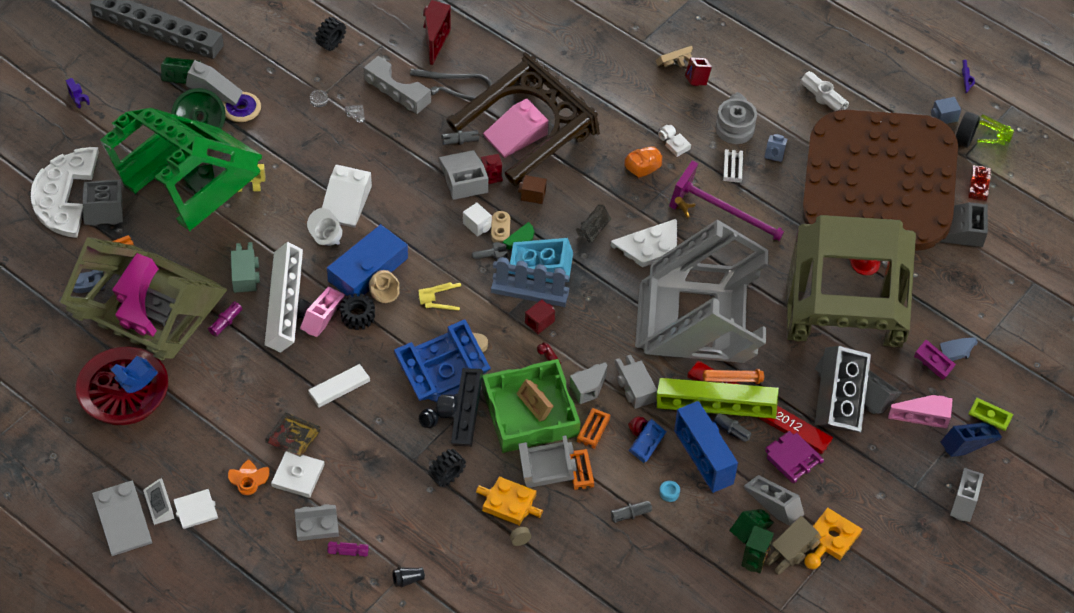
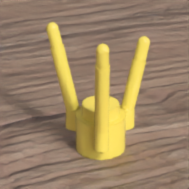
(428, 295)

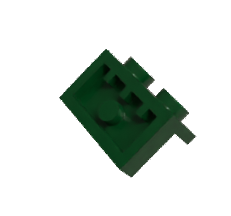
(175, 69)

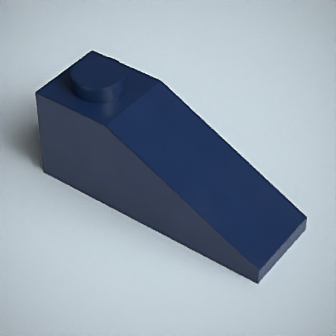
(968, 438)

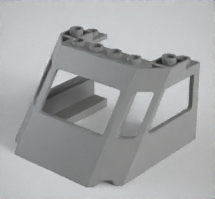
(715, 321)

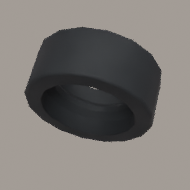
(967, 129)

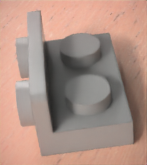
(316, 522)

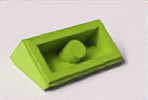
(991, 414)

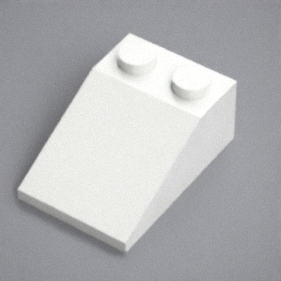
(347, 194)

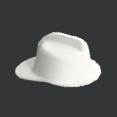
(324, 227)

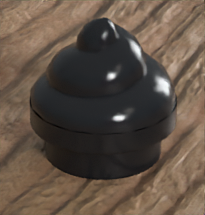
(303, 306)
(428, 418)

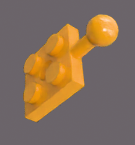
(835, 546)

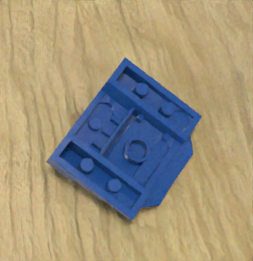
(438, 363)

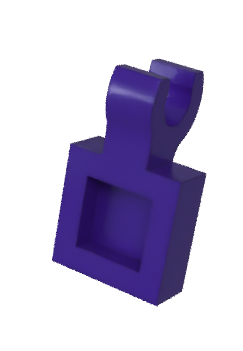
(76, 93)

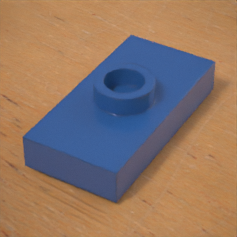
(647, 441)

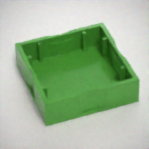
(515, 421)

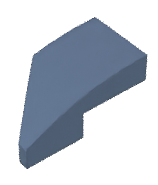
(958, 348)

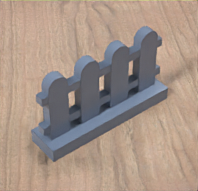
(530, 290)

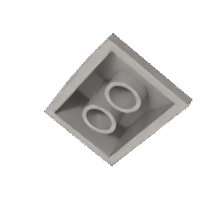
(122, 518)

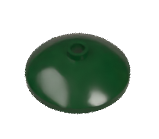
(200, 102)

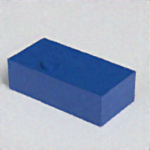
(372, 254)
(705, 446)

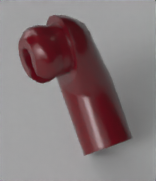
(546, 349)

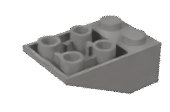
(464, 174)

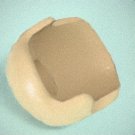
(384, 286)

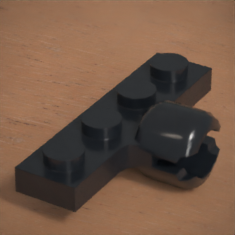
(462, 407)

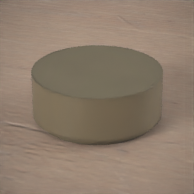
(520, 536)

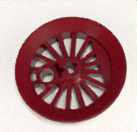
(113, 395)

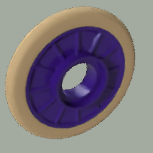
(251, 110)

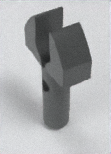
(493, 252)

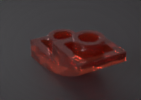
(979, 183)

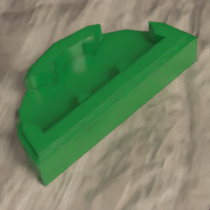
(523, 234)

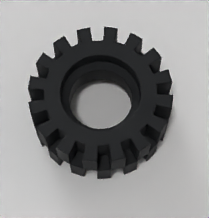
(330, 33)
(357, 302)
(447, 467)

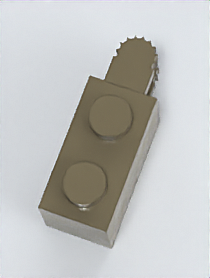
(794, 544)

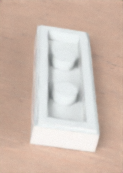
(339, 385)

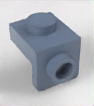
(776, 147)

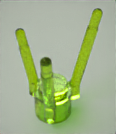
(1004, 132)

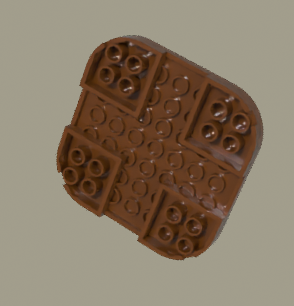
(883, 170)

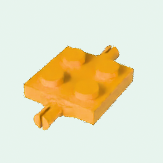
(509, 501)

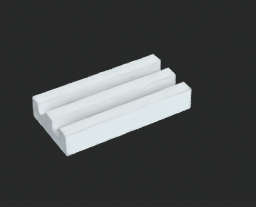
(734, 155)

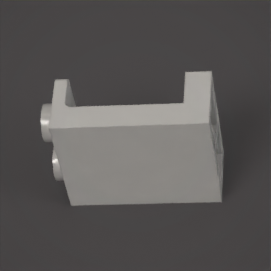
(547, 463)

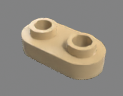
(500, 226)

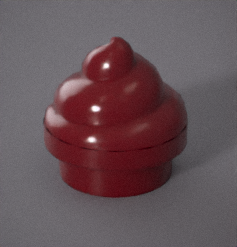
(637, 424)

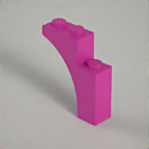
(132, 292)

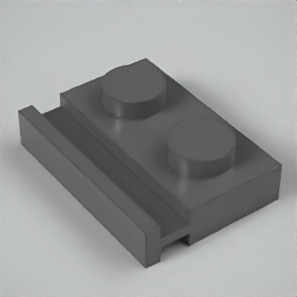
(158, 306)

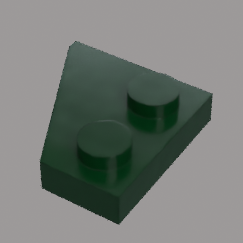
(199, 177)

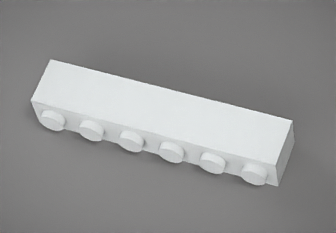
(283, 297)

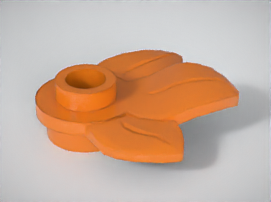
(250, 476)

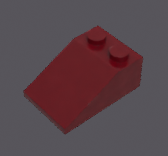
(437, 27)

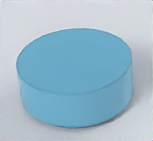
(669, 491)

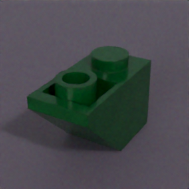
(744, 524)

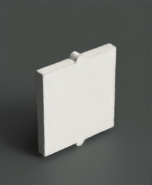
(195, 509)

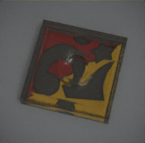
(293, 434)

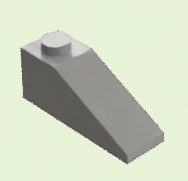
(208, 78)
(967, 495)
(777, 500)

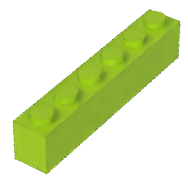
(718, 397)

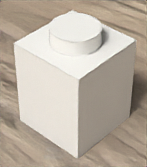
(477, 219)

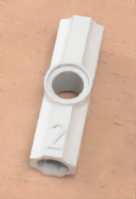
(824, 92)

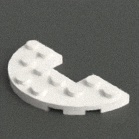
(53, 186)

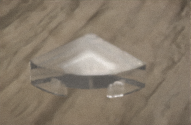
(355, 112)

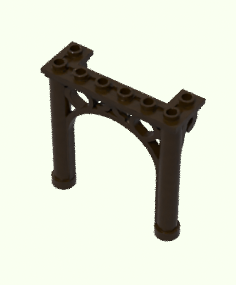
(518, 81)

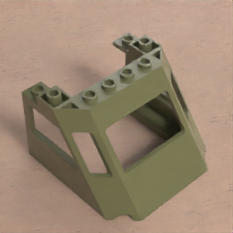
(852, 240)
(193, 294)

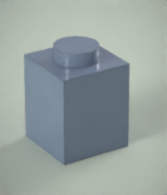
(946, 110)

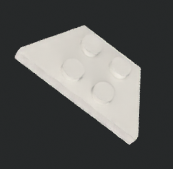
(649, 243)

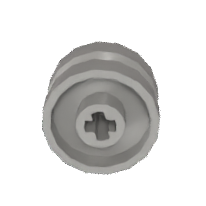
(736, 121)

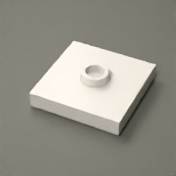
(298, 474)

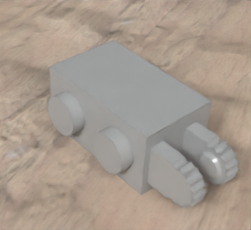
(636, 382)

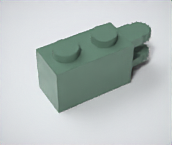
(244, 269)

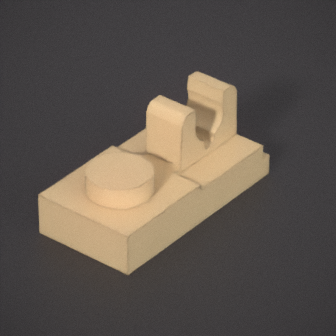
(679, 55)

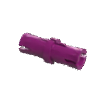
(225, 319)

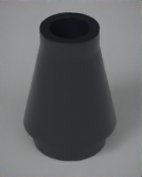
(405, 576)

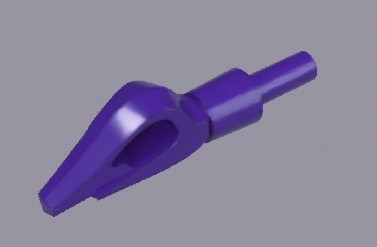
(966, 75)

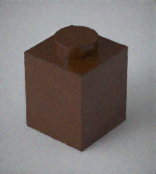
(533, 189)

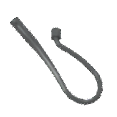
(423, 73)

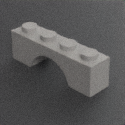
(412, 96)

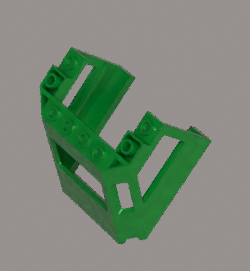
(174, 152)

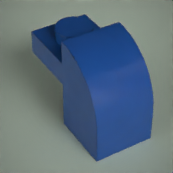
(135, 375)

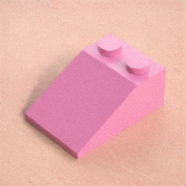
(517, 128)

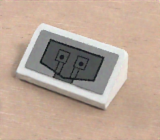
(158, 502)

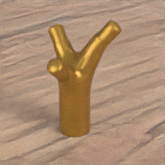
(683, 206)

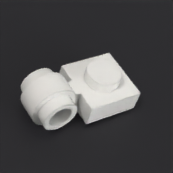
(676, 144)

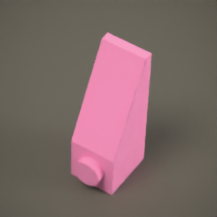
(321, 311)
(927, 410)

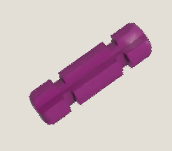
(348, 548)

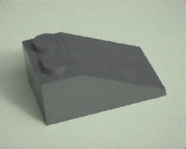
(102, 202)

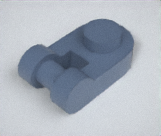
(83, 285)

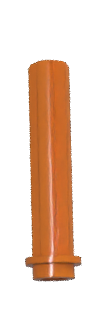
(733, 376)

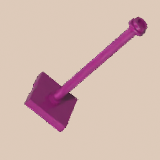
(685, 186)

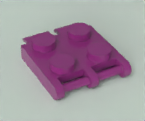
(792, 455)

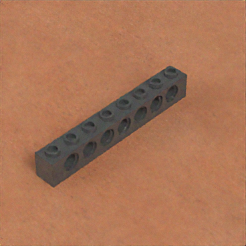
(159, 26)

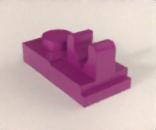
(934, 359)

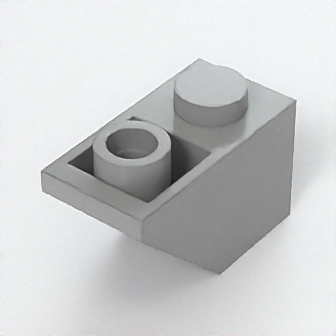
(588, 383)

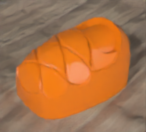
(643, 161)

